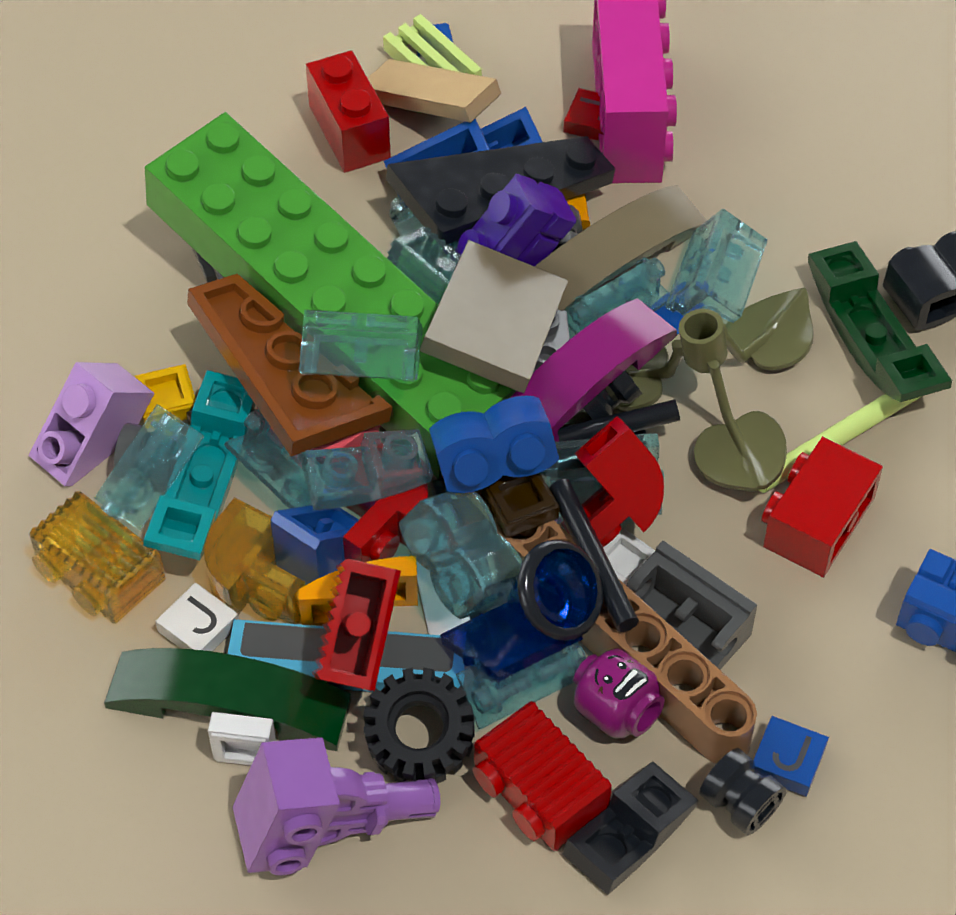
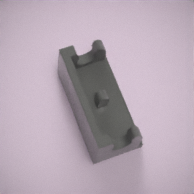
(695, 603)

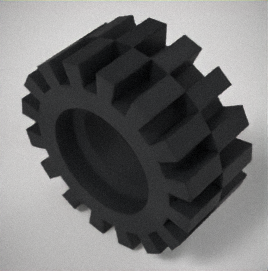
(413, 691)

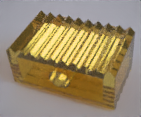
(95, 558)

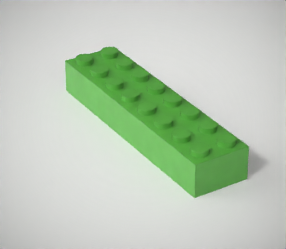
(276, 233)

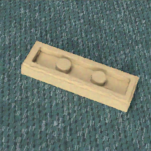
(433, 90)

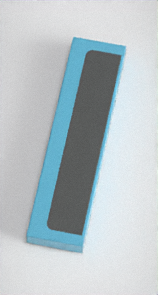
(297, 644)

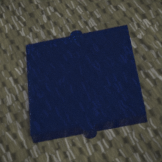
(501, 643)

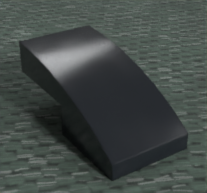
(630, 828)

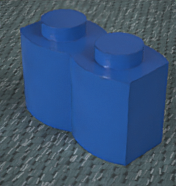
(482, 447)

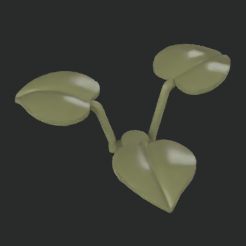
(771, 332)

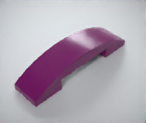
(596, 358)

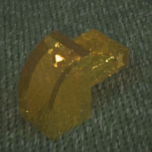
(244, 566)

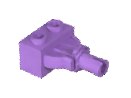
(300, 803)

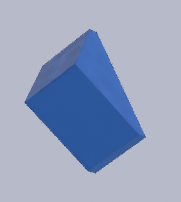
(310, 540)

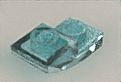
(377, 469)

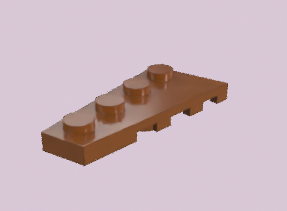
(266, 361)

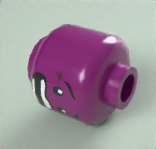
(617, 694)

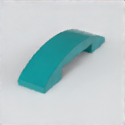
(202, 486)

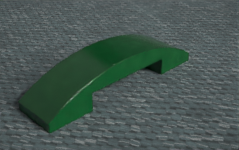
(870, 328)
(217, 682)

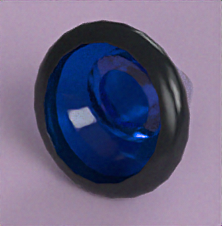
(558, 590)

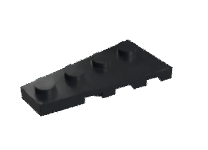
(457, 189)

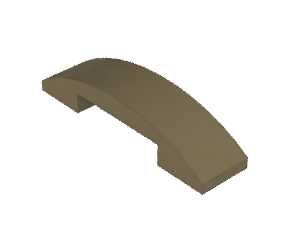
(621, 240)

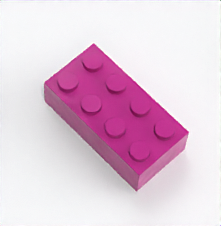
(634, 87)

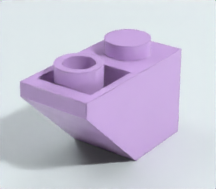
(88, 419)

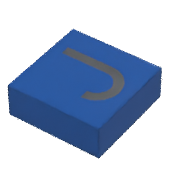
(790, 754)

